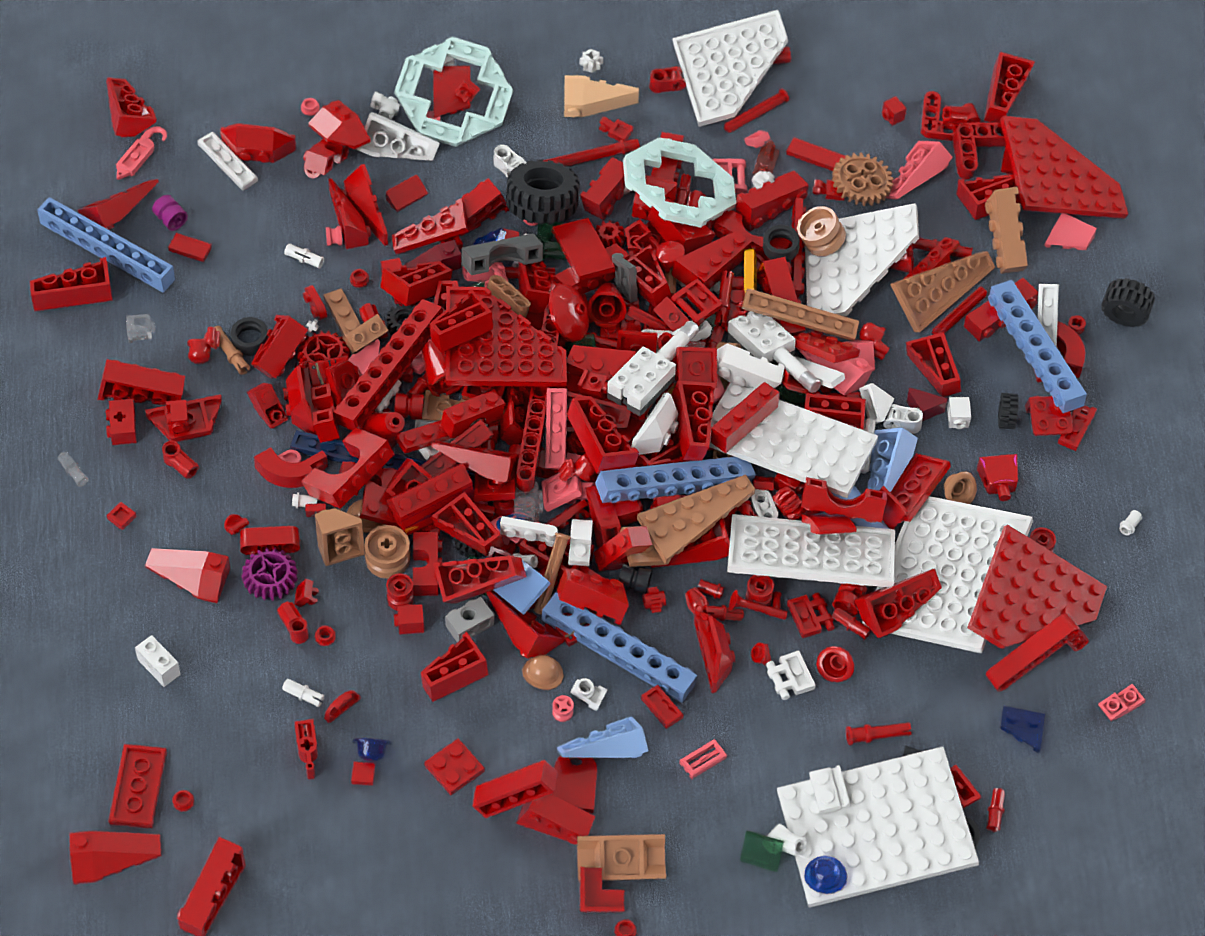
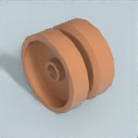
(821, 231)
(387, 551)

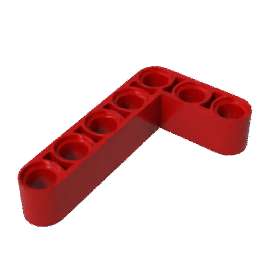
(972, 140)
(1035, 650)

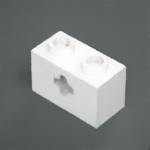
(157, 661)

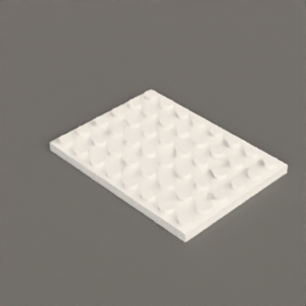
(960, 546)
(898, 827)

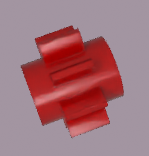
(654, 599)

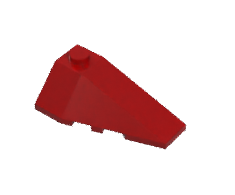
(113, 210)
(514, 416)
(103, 853)

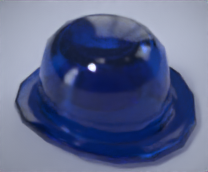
(371, 749)
(825, 875)

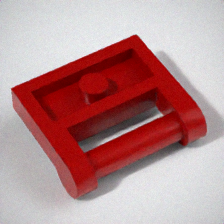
(701, 298)

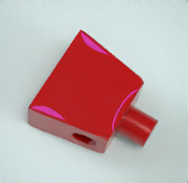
(999, 474)

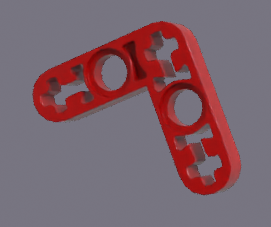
(937, 126)

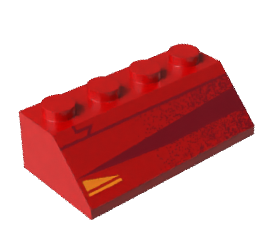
(417, 504)

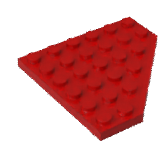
(1057, 176)
(506, 355)
(1029, 590)

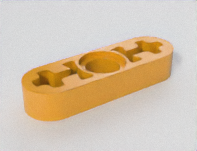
(750, 270)

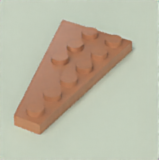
(935, 290)
(688, 518)

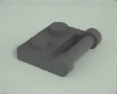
(625, 277)

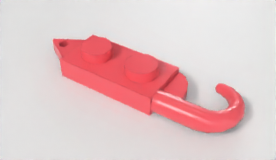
(138, 153)

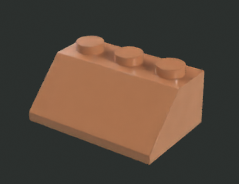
(339, 536)

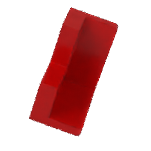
(593, 897)

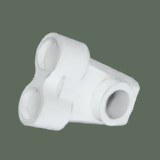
(387, 106)
(592, 695)

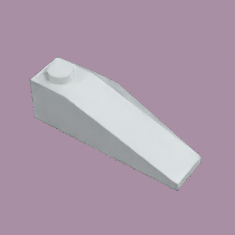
(396, 140)

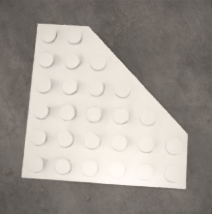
(728, 63)
(868, 251)

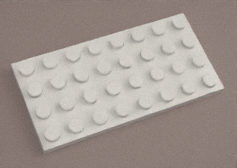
(801, 443)
(791, 551)

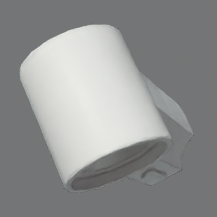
(792, 843)

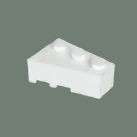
(745, 370)

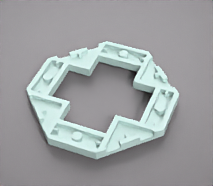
(473, 124)
(655, 196)

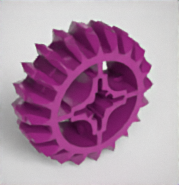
(262, 582)

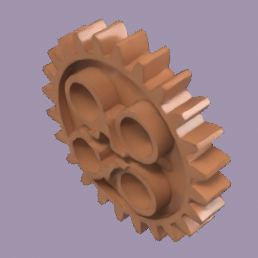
(862, 179)

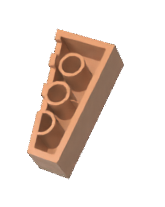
(1006, 230)

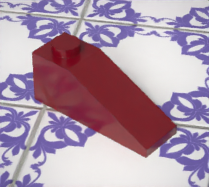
(446, 253)

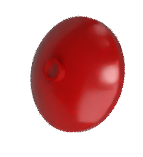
(568, 312)

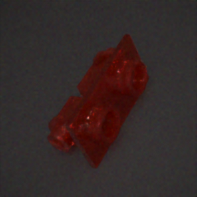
(766, 158)

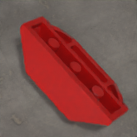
(339, 125)
(258, 142)
(299, 398)
(714, 648)

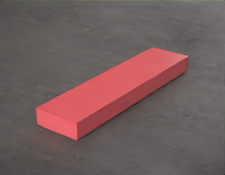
(556, 428)

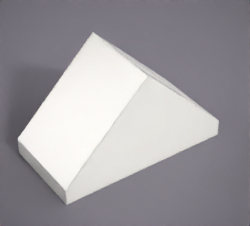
(877, 402)

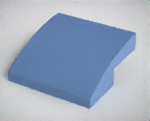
(524, 591)

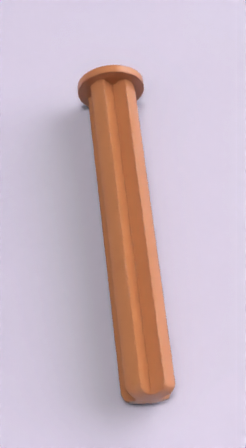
(552, 570)

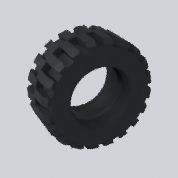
(542, 192)

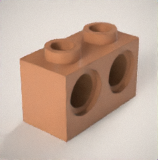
(365, 334)

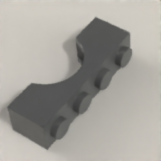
(523, 249)

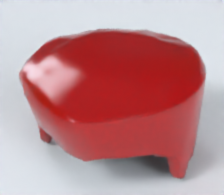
(667, 254)

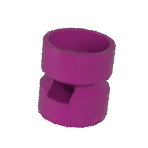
(170, 212)

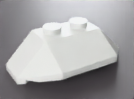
(657, 427)

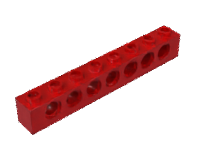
(387, 367)

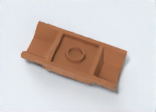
(623, 856)

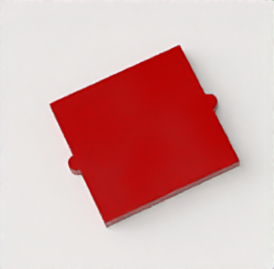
(893, 511)

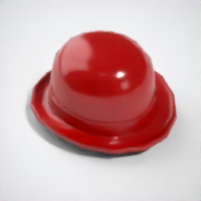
(835, 664)

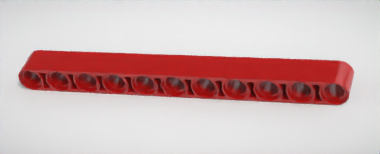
(534, 419)

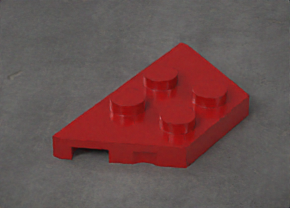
(201, 418)

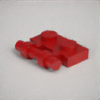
(805, 617)

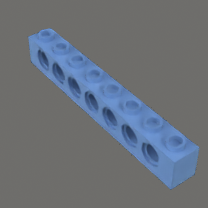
(106, 244)
(1037, 346)
(669, 478)
(622, 656)

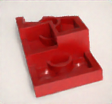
(445, 85)
(642, 235)

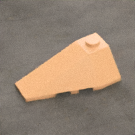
(590, 97)

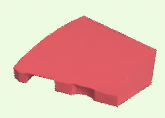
(1071, 233)

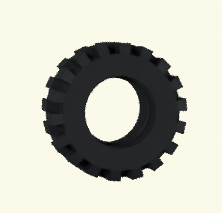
(1128, 302)

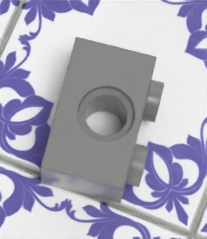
(481, 619)

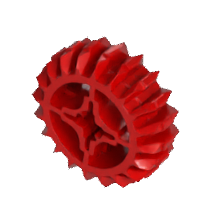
(322, 347)

